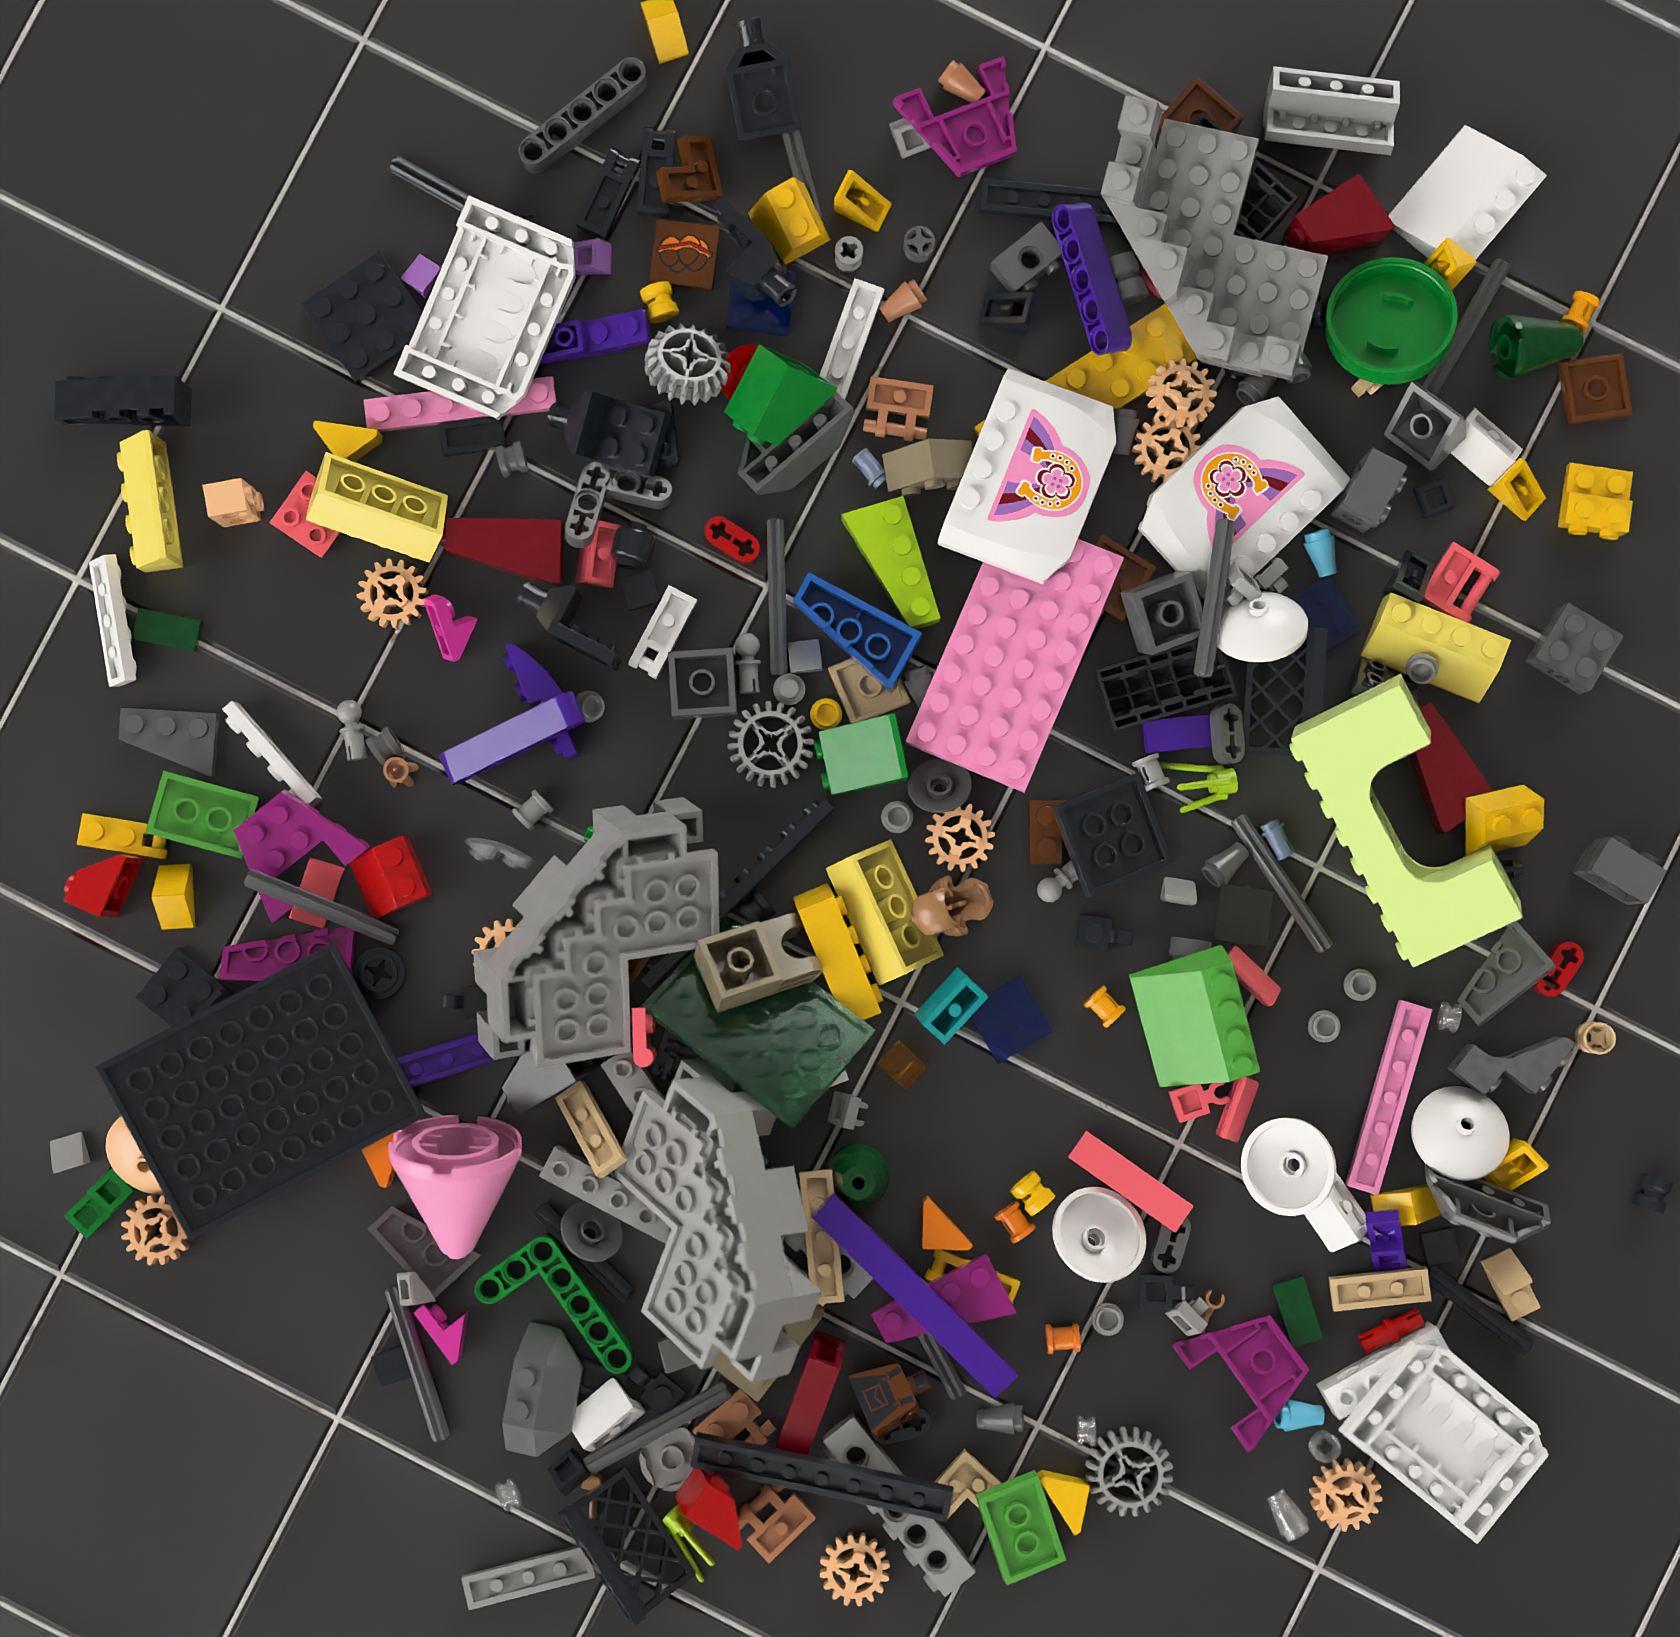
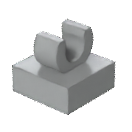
(1270, 576)
(1240, 585)
(845, 1110)
(1188, 1316)

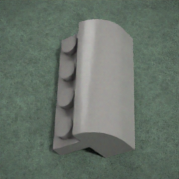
(1331, 110)

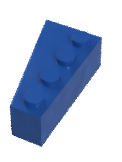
(860, 629)

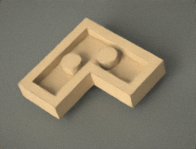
(968, 1479)

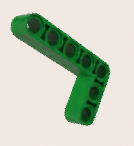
(564, 1293)

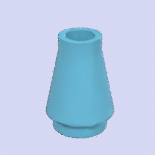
(1321, 550)
(1299, 1415)

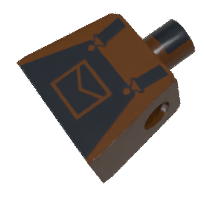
(888, 1396)

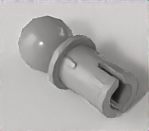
(747, 646)
(349, 713)
(1051, 888)

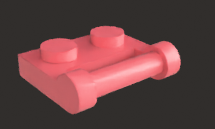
(1450, 578)
(642, 1027)

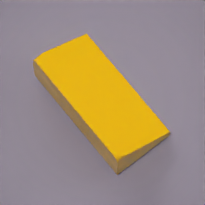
(1451, 262)

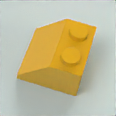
(789, 220)
(1503, 818)

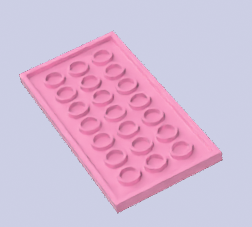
(1012, 665)

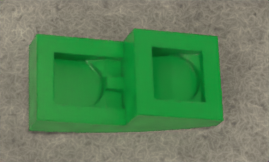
(99, 1204)

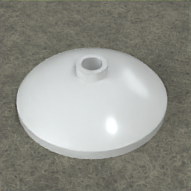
(1262, 628)
(1450, 1147)
(1269, 1168)
(1110, 1223)

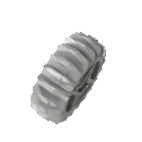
(668, 366)
(753, 722)
(1142, 1496)

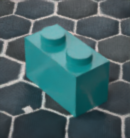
(951, 1005)

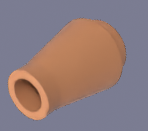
(960, 82)
(903, 301)

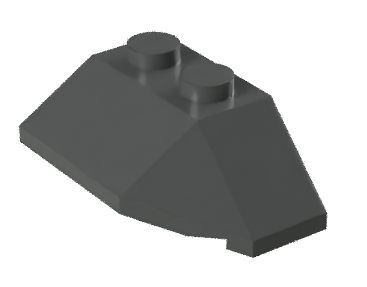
(782, 467)
(1487, 1207)
(541, 1391)

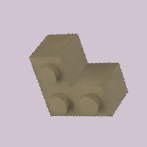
(927, 465)

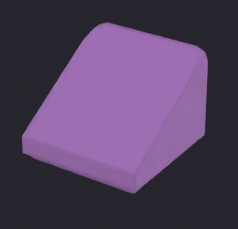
(592, 257)
(421, 275)

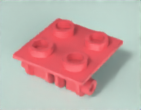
(293, 522)

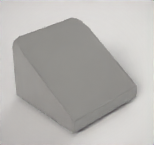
(907, 138)
(804, 656)
(1179, 891)
(68, 1152)
(412, 1289)
(673, 1356)

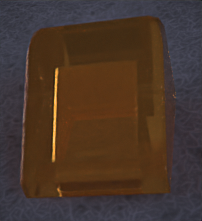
(902, 1064)

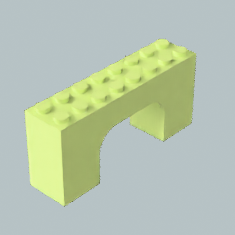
(1423, 905)

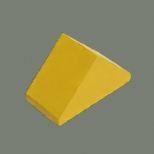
(665, 29)
(861, 202)
(348, 441)
(1518, 490)
(174, 896)
(1518, 1166)
(1413, 1203)
(1068, 1495)

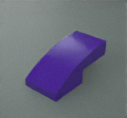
(1177, 734)
(1386, 1240)

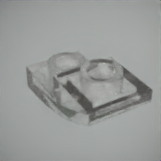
(488, 849)

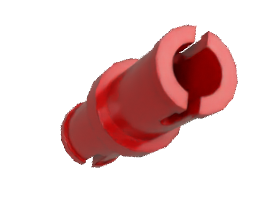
(1391, 1330)

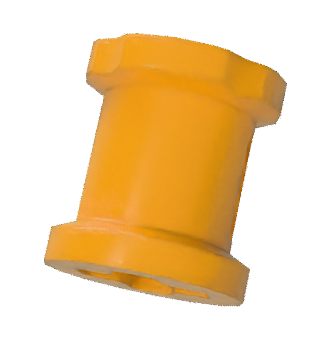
(1581, 310)
(1104, 1006)

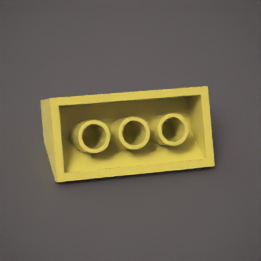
(150, 503)
(377, 507)
(1464, 652)
(880, 909)

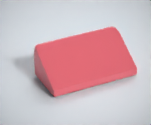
(595, 561)
(321, 879)
(1253, 977)
(1237, 1109)

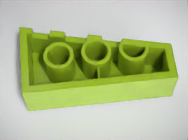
(892, 551)

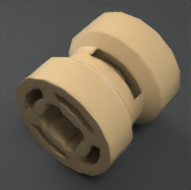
(1601, 1037)

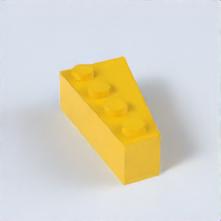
(836, 951)

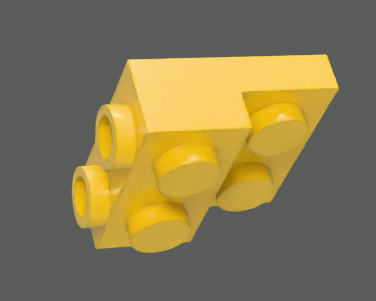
(1596, 501)

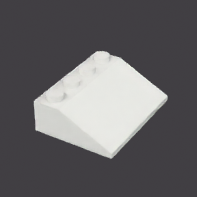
(1466, 195)

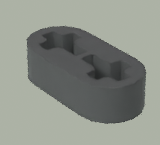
(1227, 734)
(1177, 1249)

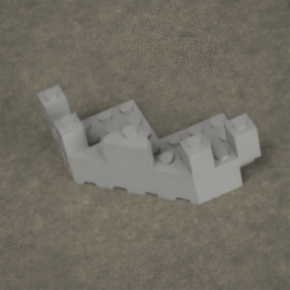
(1179, 207)
(616, 901)
(724, 1259)

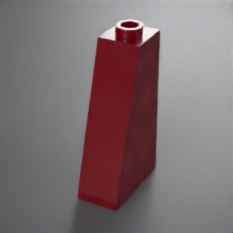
(511, 545)
(1445, 774)
(811, 1393)

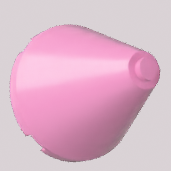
(455, 1174)

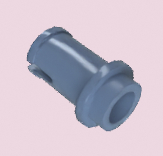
(870, 468)
(1277, 839)

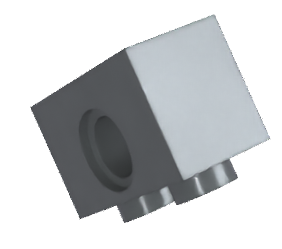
(1037, 244)

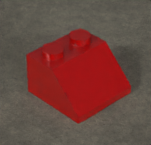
(390, 877)
(103, 885)
(710, 1505)

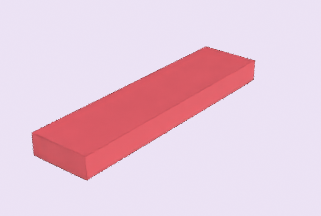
(1130, 1181)

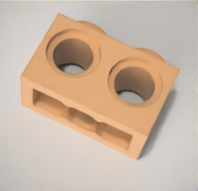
(233, 502)

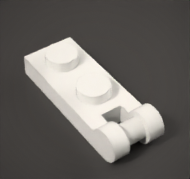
(663, 631)

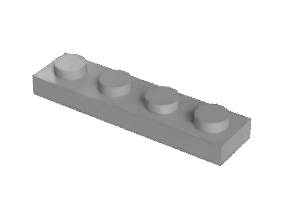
(526, 1577)

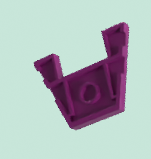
(973, 133)
(286, 832)
(1261, 1363)

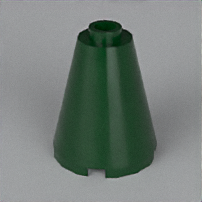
(1531, 343)
(863, 1162)

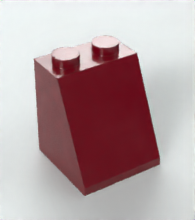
(1341, 221)

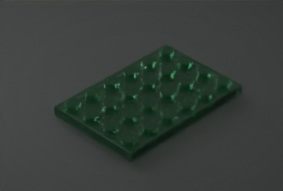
(773, 1048)

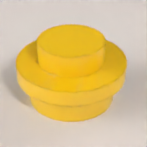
(826, 714)

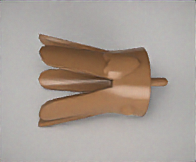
(398, 770)

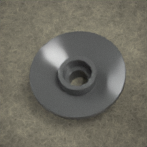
(937, 776)
(603, 1228)

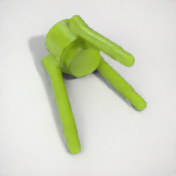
(1220, 782)
(679, 1525)

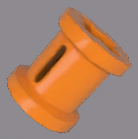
(1015, 1221)
(1062, 1338)

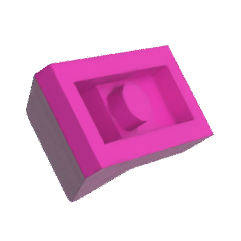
(450, 634)
(448, 1338)

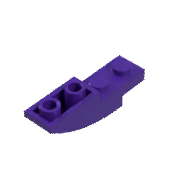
(597, 337)
(538, 687)

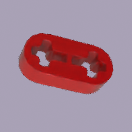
(729, 547)
(1564, 973)

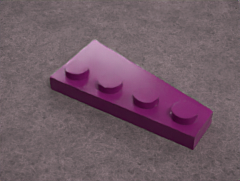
(263, 958)
(969, 1289)

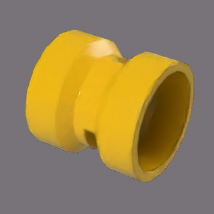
(659, 302)
(1032, 1193)

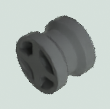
(919, 237)
(511, 459)
(385, 745)

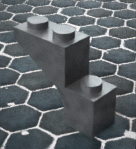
(1527, 1067)

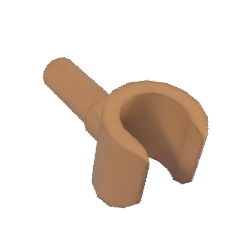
(1209, 1311)
(589, 1484)

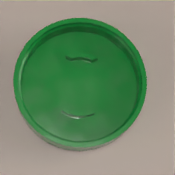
(1391, 320)

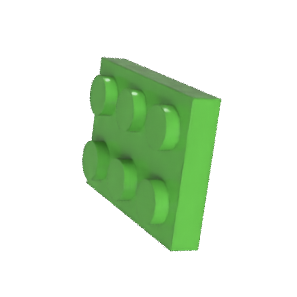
(199, 813)
(1020, 1527)

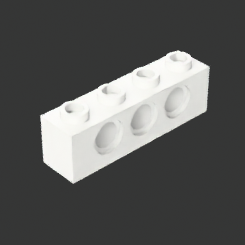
(1350, 1385)

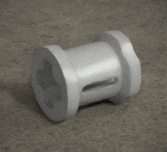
(851, 245)
(1150, 771)
(532, 810)

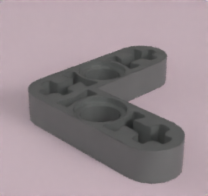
(608, 488)

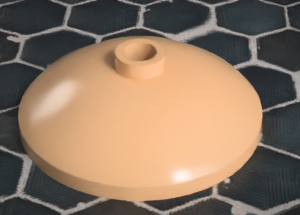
(127, 1159)

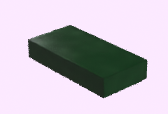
(167, 630)
(1297, 1311)

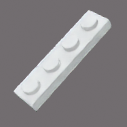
(851, 335)
(112, 620)
(261, 745)

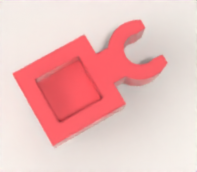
(1193, 1101)

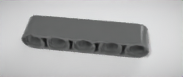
(588, 101)

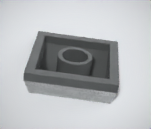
(1425, 426)

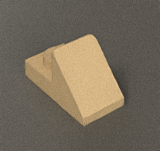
(1510, 1284)

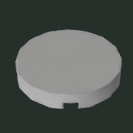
(668, 1459)

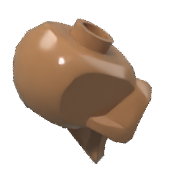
(949, 907)

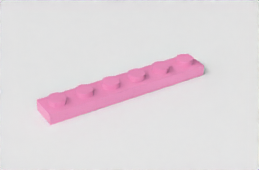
(431, 408)
(1388, 1097)

